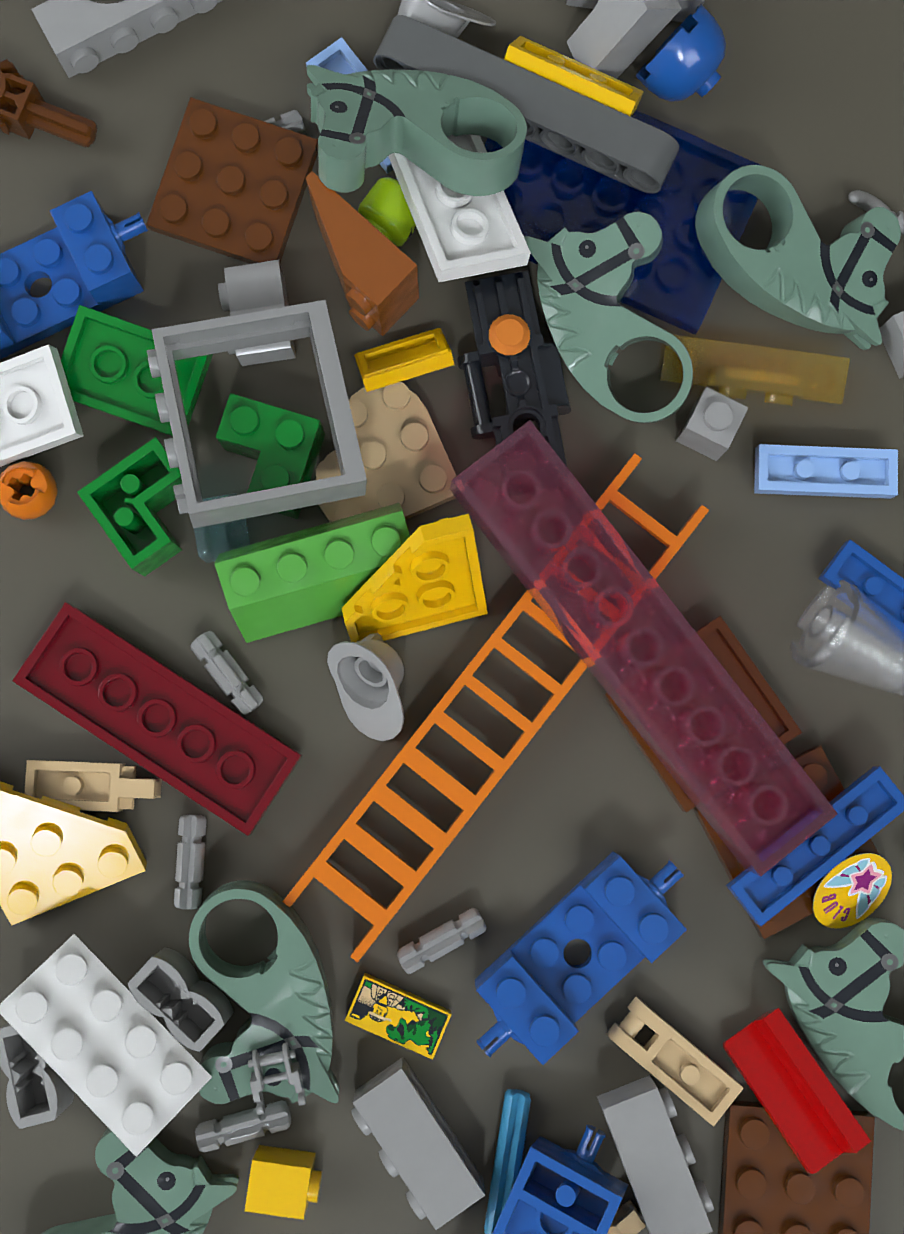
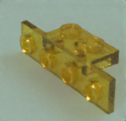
(759, 370)

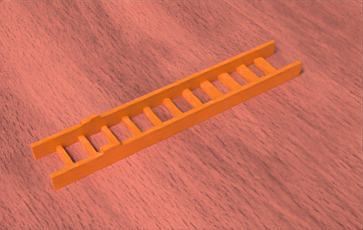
(438, 777)

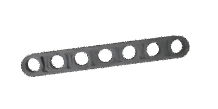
(553, 114)

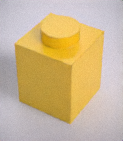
(282, 1182)

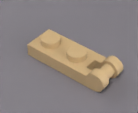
(676, 1062)

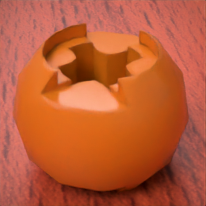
(32, 475)

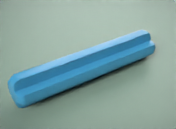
(508, 1153)

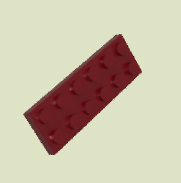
(157, 718)

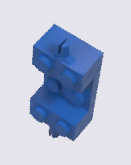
(85, 266)
(543, 995)
(562, 1191)

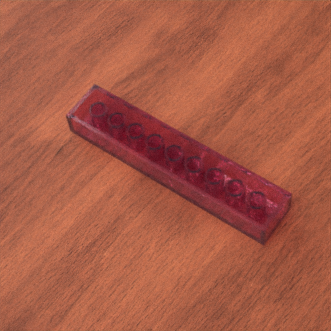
(642, 650)

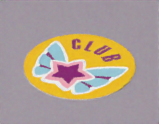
(852, 890)

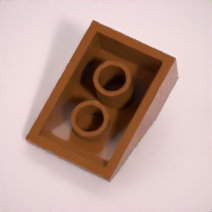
(371, 269)

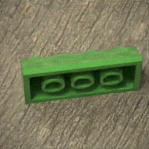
(307, 572)

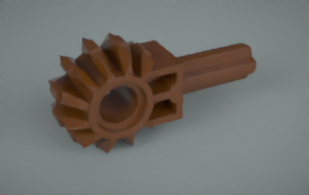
(25, 109)

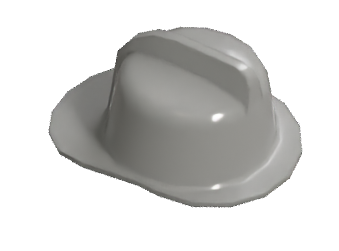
(443, 15)
(368, 685)

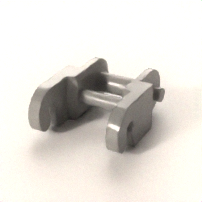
(258, 1079)

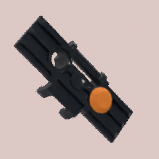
(530, 370)

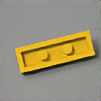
(574, 75)

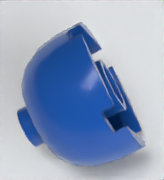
(686, 59)

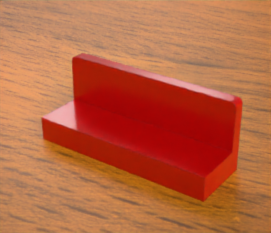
(795, 1091)

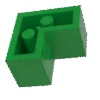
(277, 438)
(128, 502)

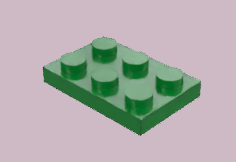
(111, 370)

